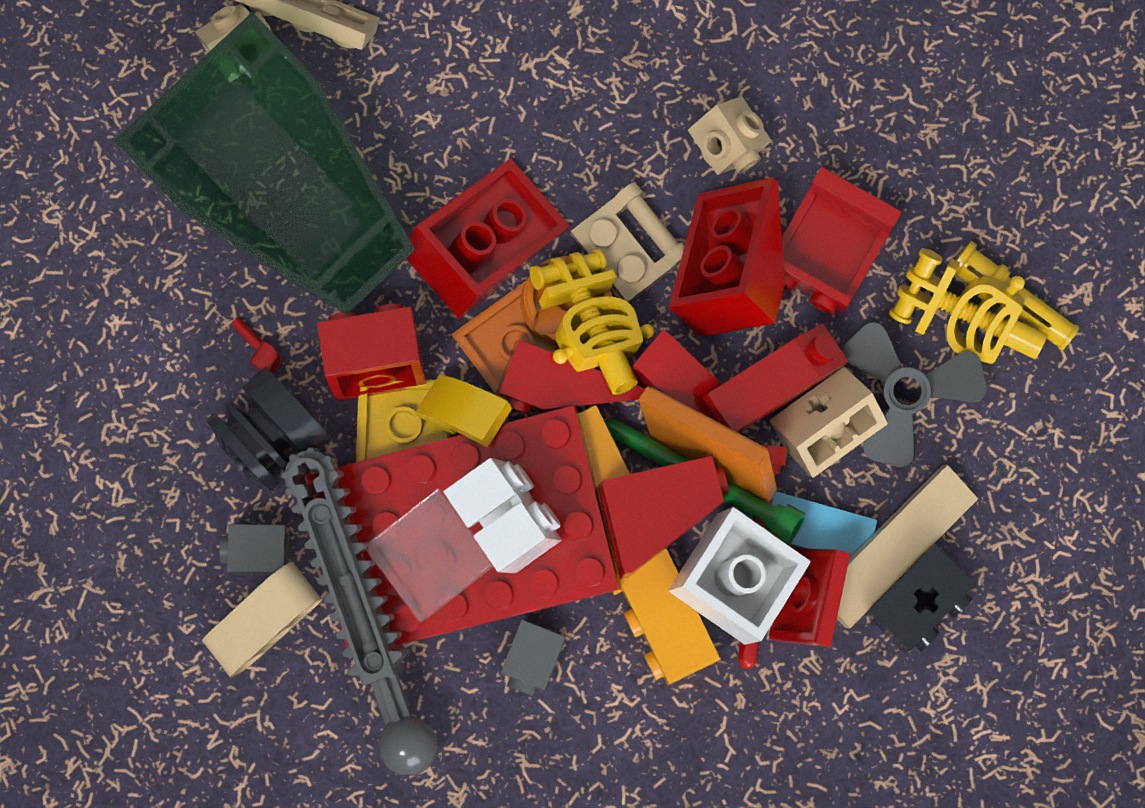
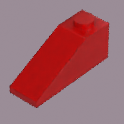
(776, 379)
(541, 383)

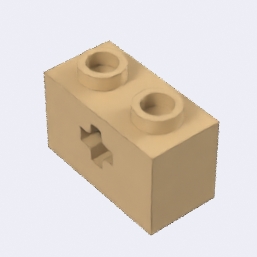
(828, 422)

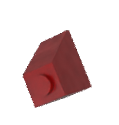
(675, 373)
(658, 507)

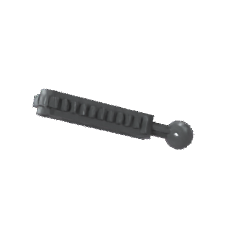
(406, 742)

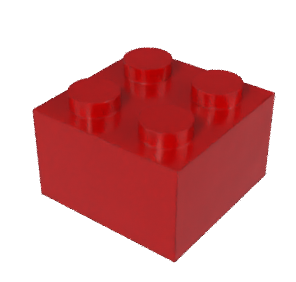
(371, 352)

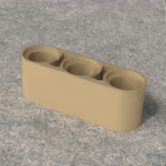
(261, 619)

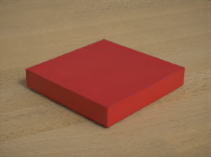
(814, 603)

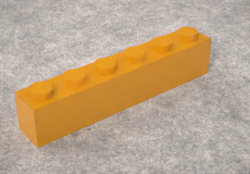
(669, 625)

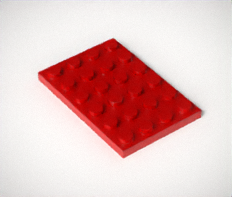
(558, 464)

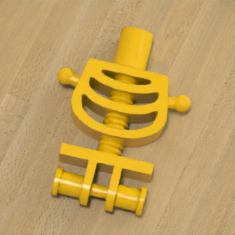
(605, 320)
(1009, 331)

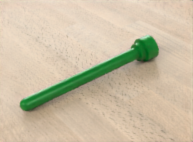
(780, 520)

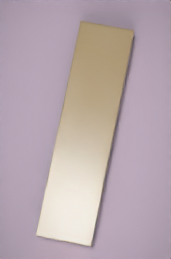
(902, 542)

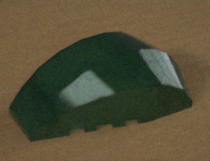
(269, 169)

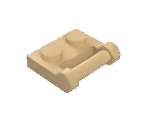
(621, 250)

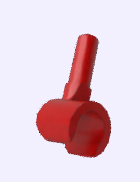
(265, 354)

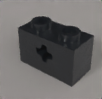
(930, 573)

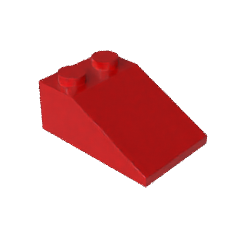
(484, 237)
(732, 260)

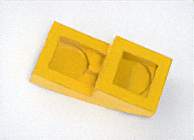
(464, 409)

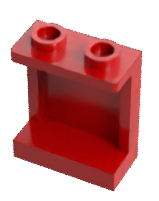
(834, 241)

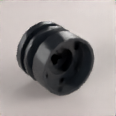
(267, 429)

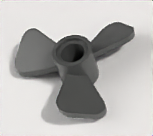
(956, 379)

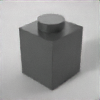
(255, 549)
(532, 658)

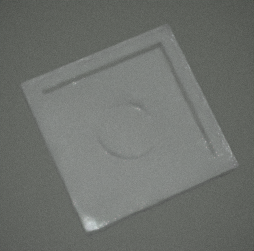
(429, 555)

